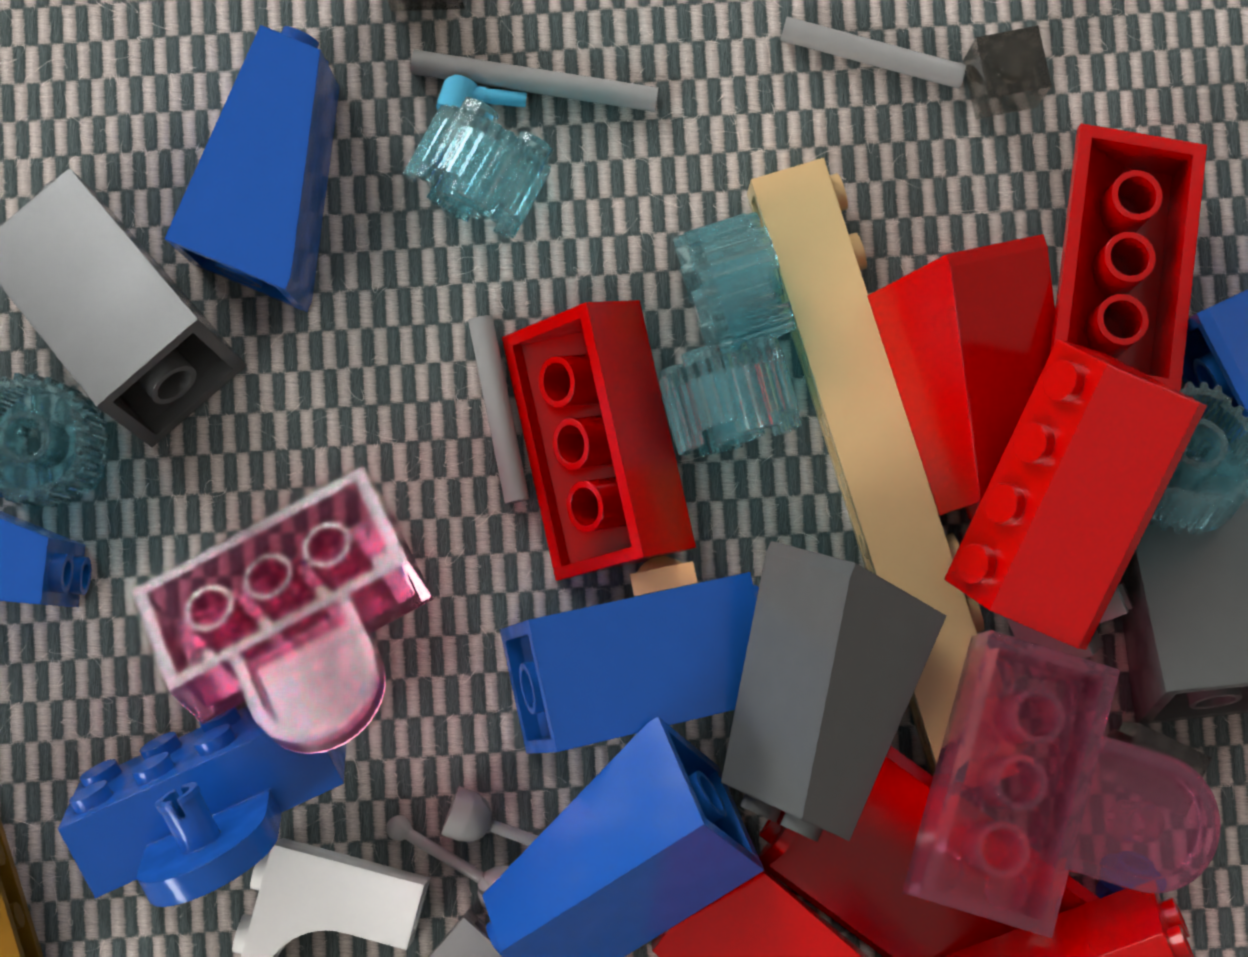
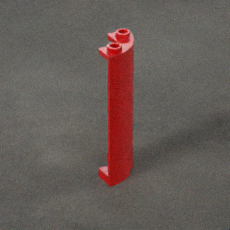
(864, 878)

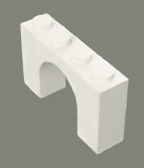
(328, 891)

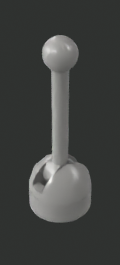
(472, 818)
(400, 829)

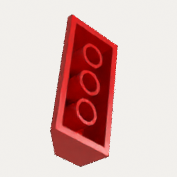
(1131, 248)
(598, 439)
(1073, 493)

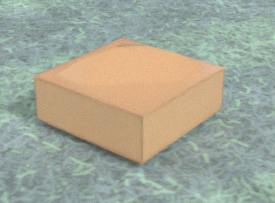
(662, 574)

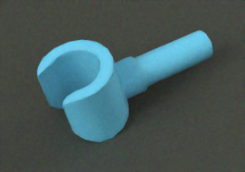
(458, 87)

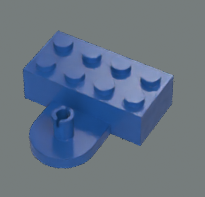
(190, 808)

